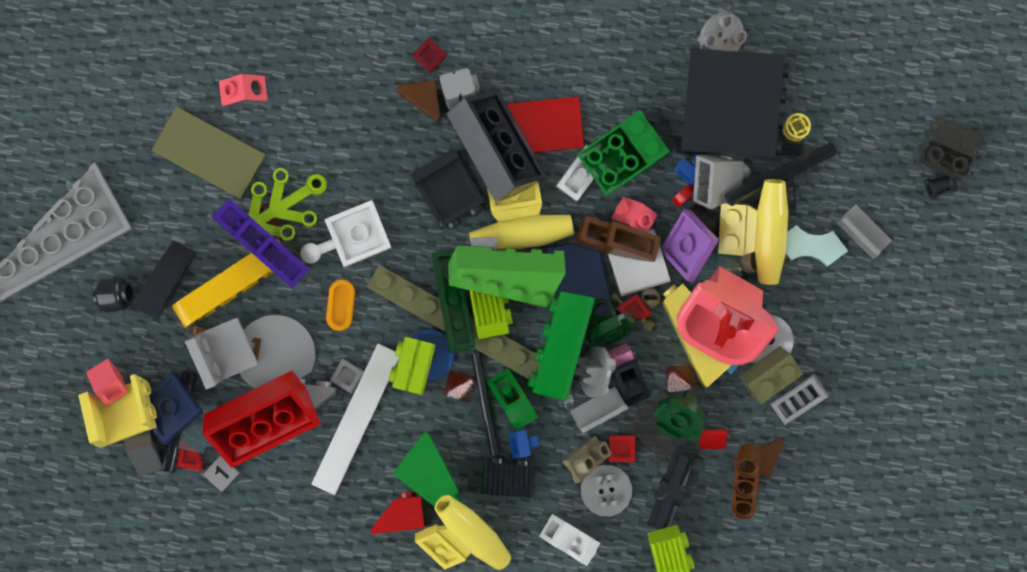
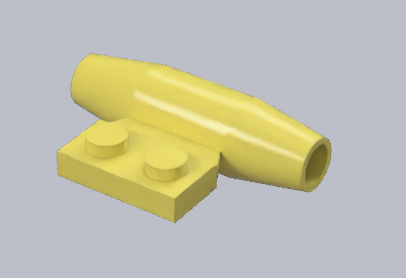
(520, 223)
(761, 230)
(460, 536)

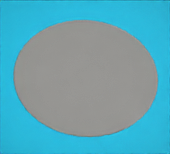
(283, 348)

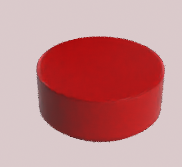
(684, 196)

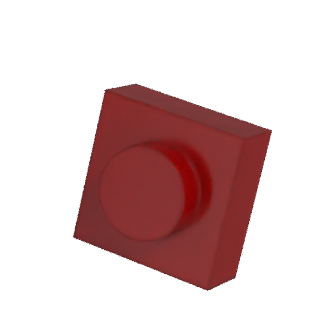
(622, 448)

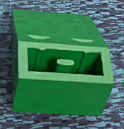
(623, 153)

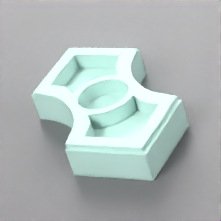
(821, 247)

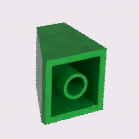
(427, 472)

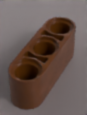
(747, 481)

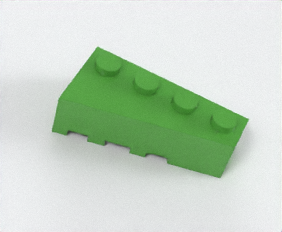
(508, 273)

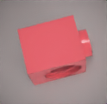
(107, 382)

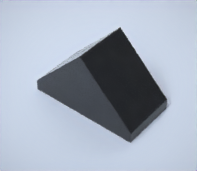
(630, 382)

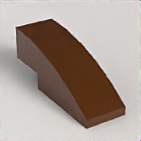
(617, 239)

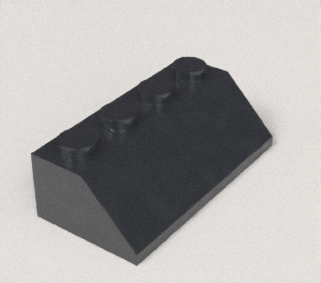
(496, 145)

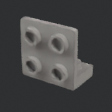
(221, 352)

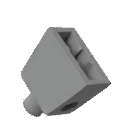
(717, 176)

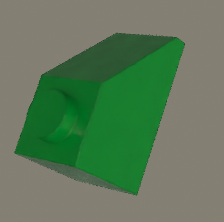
(512, 399)

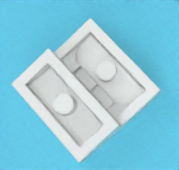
(638, 275)

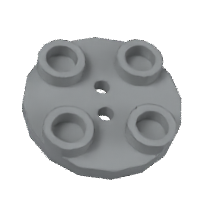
(730, 30)
(595, 371)
(609, 502)

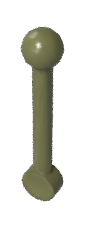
(648, 324)

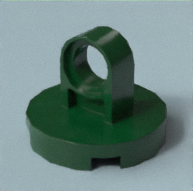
(610, 327)
(680, 416)

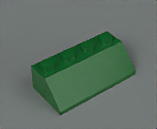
(561, 345)

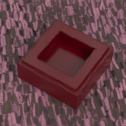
(429, 55)

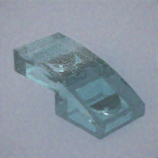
(192, 436)

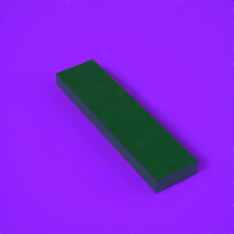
(453, 307)

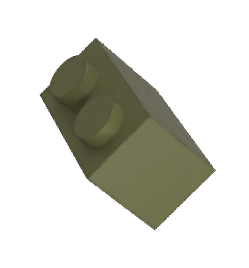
(770, 375)

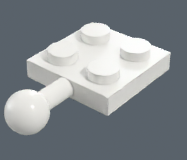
(354, 234)

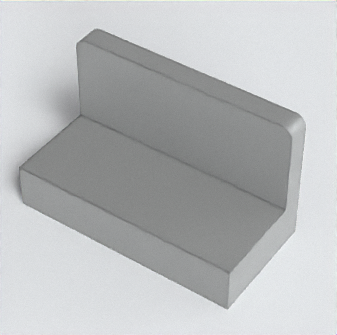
(864, 231)
(598, 410)

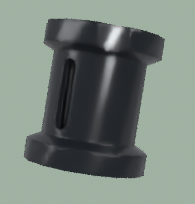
(940, 185)

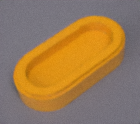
(340, 305)

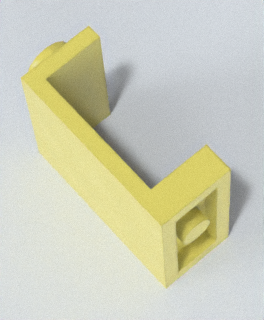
(122, 418)

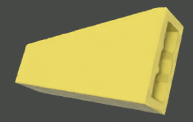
(705, 367)

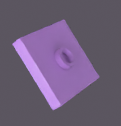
(689, 245)

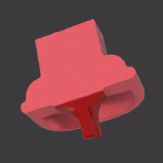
(726, 319)

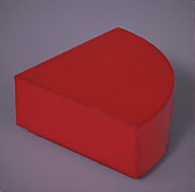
(634, 306)
(189, 460)

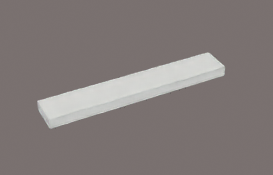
(355, 420)

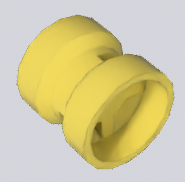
(793, 131)

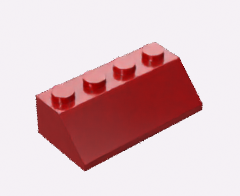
(260, 419)

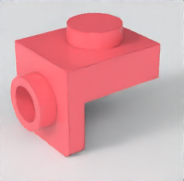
(634, 214)

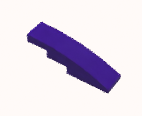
(260, 242)

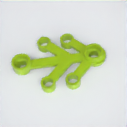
(279, 207)

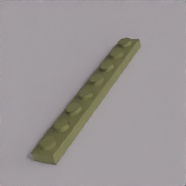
(428, 308)

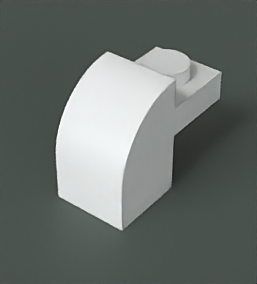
(569, 539)

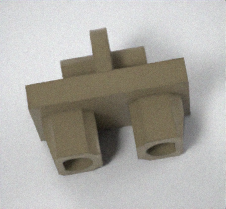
(586, 458)

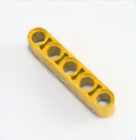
(221, 289)

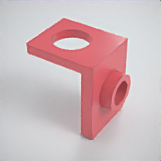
(239, 89)

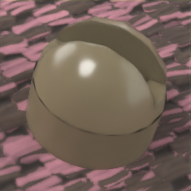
(748, 263)
(651, 303)

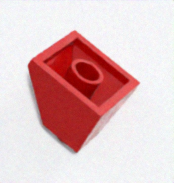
(402, 515)

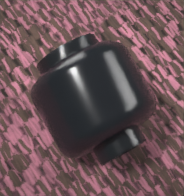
(113, 295)

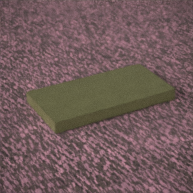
(208, 153)

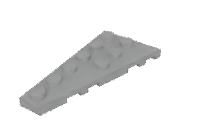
(67, 232)

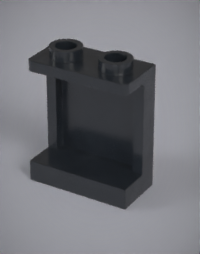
(448, 190)

